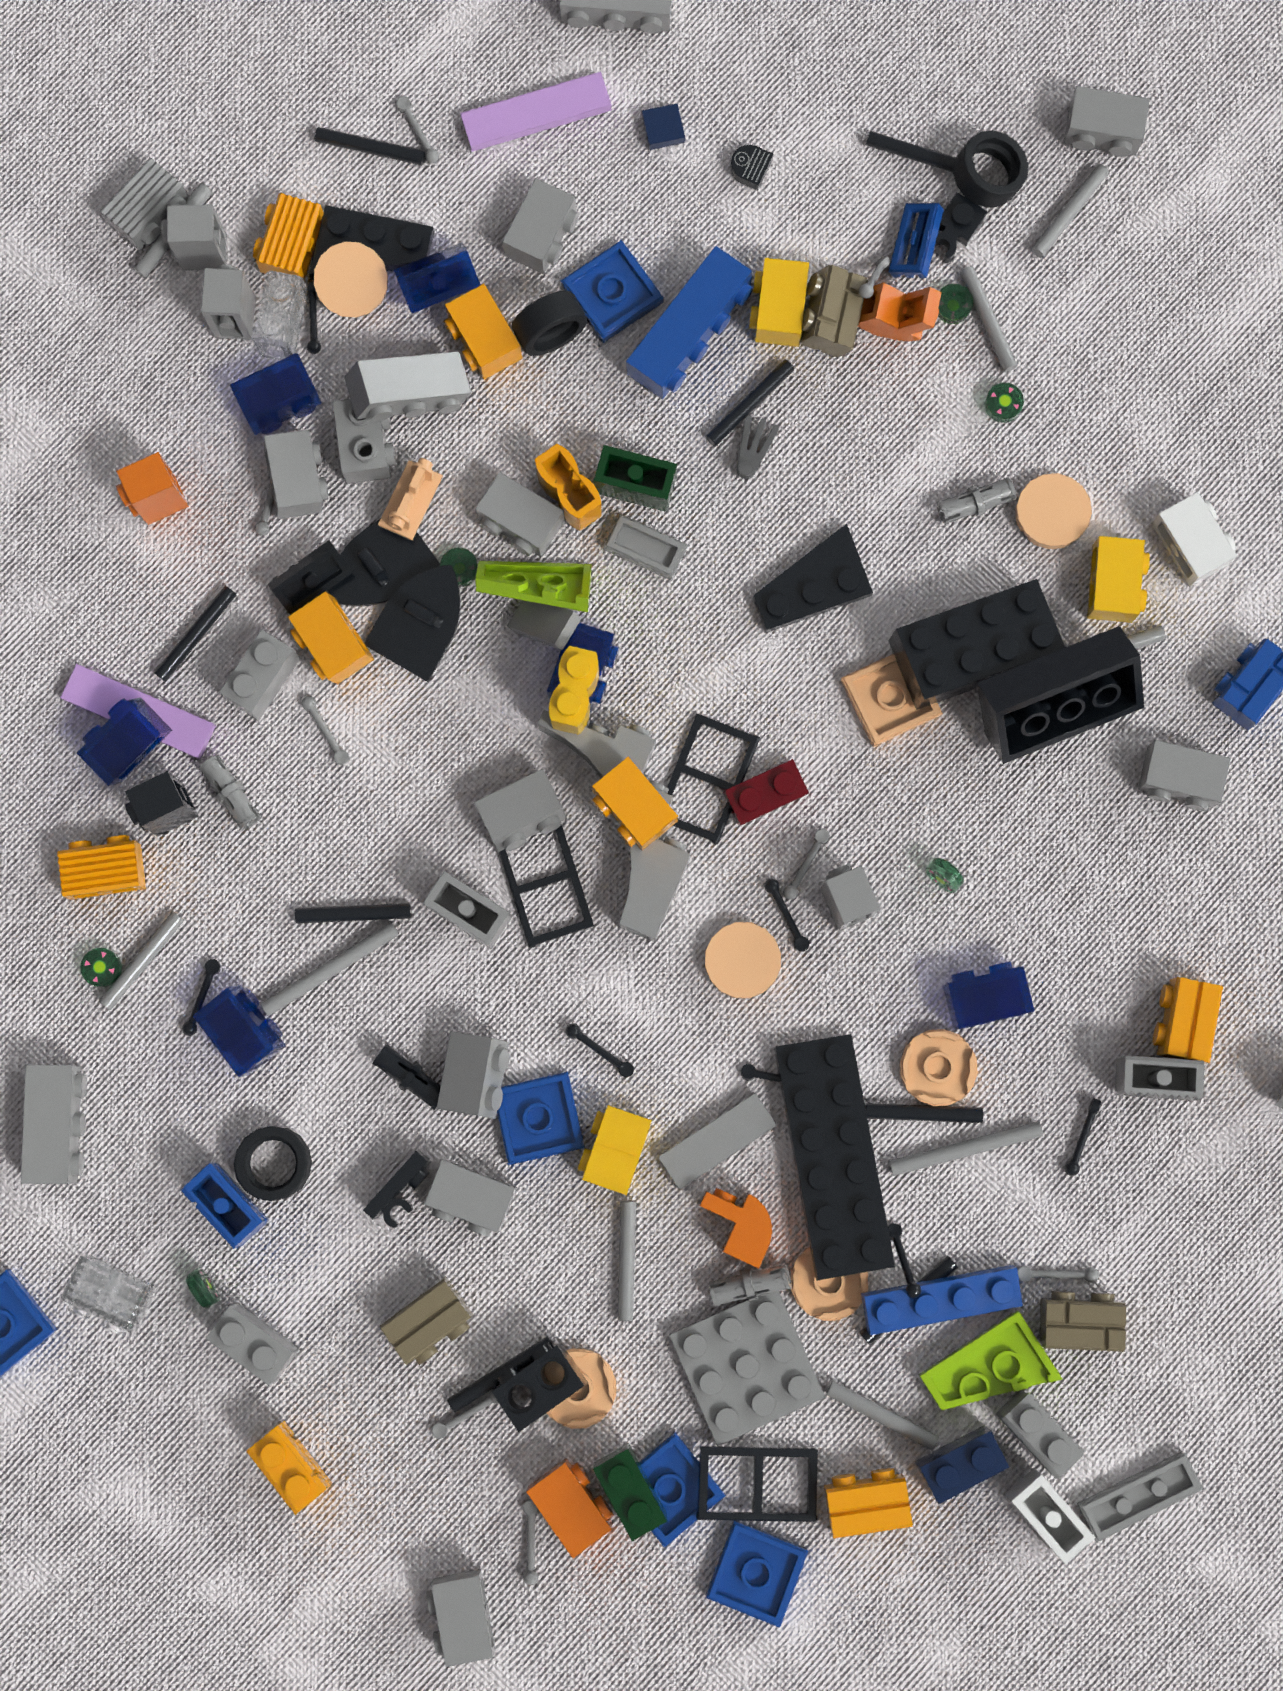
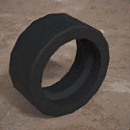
(1007, 152)
(549, 323)
(243, 1159)

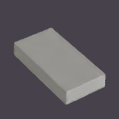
(646, 547)
(544, 623)

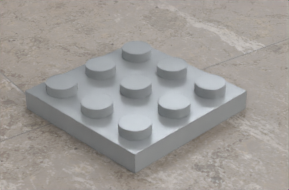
(746, 1366)

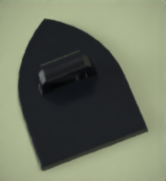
(380, 565)
(419, 621)

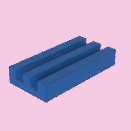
(922, 240)

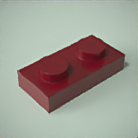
(765, 792)

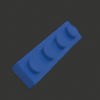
(942, 1300)

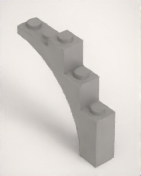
(659, 866)

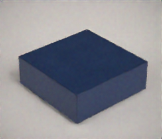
(663, 126)

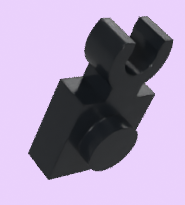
(959, 224)

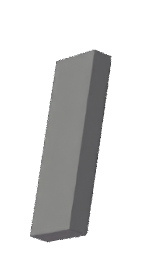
(717, 1141)
(1140, 1496)

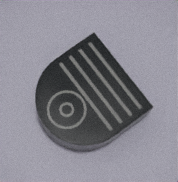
(750, 165)

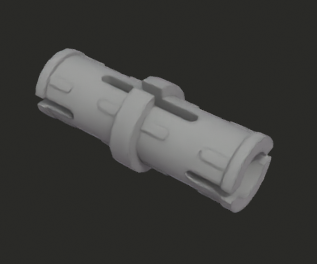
(976, 500)
(230, 792)
(750, 1285)

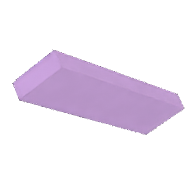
(536, 111)
(99, 694)

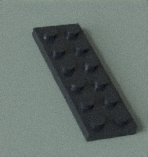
(834, 1157)

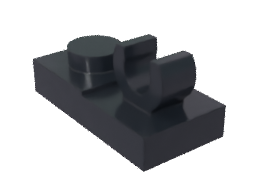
(310, 577)
(411, 1175)

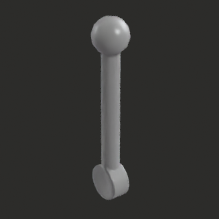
(404, 106)
(866, 290)
(262, 527)
(341, 756)
(821, 837)
(1025, 1274)
(441, 1429)
(530, 1576)

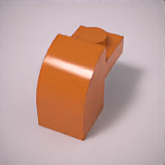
(898, 314)
(751, 1226)

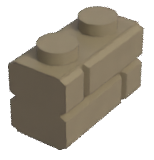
(833, 311)
(427, 1321)
(1082, 1323)

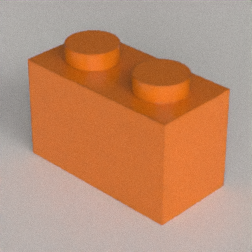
(150, 489)
(571, 1507)

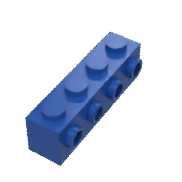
(689, 323)

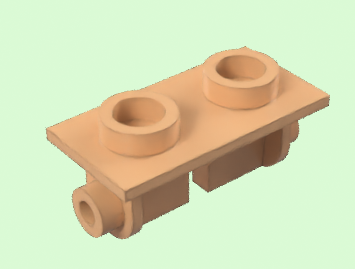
(411, 498)

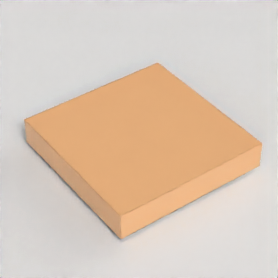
(884, 701)

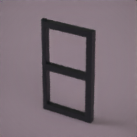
(682, 768)
(570, 873)
(758, 1453)

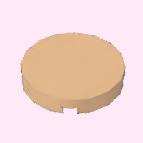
(351, 279)
(1053, 511)
(742, 960)
(938, 1067)
(826, 1298)
(593, 1400)

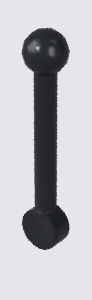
(313, 345)
(801, 943)
(212, 968)
(625, 1068)
(749, 1072)
(1072, 1167)
(913, 1289)

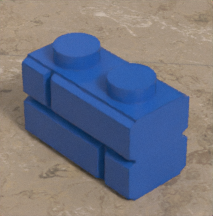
(1254, 684)
(225, 1205)

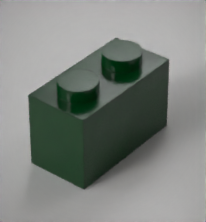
(635, 478)
(630, 1492)

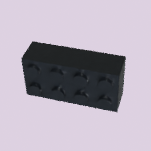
(973, 642)
(1061, 694)

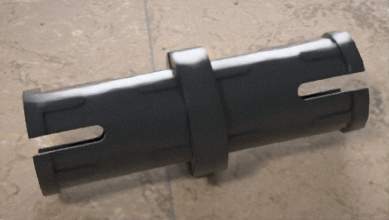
(408, 1075)

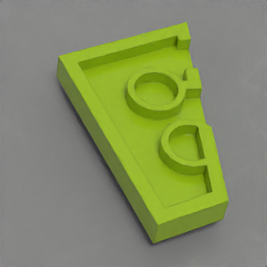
(538, 582)
(990, 1364)

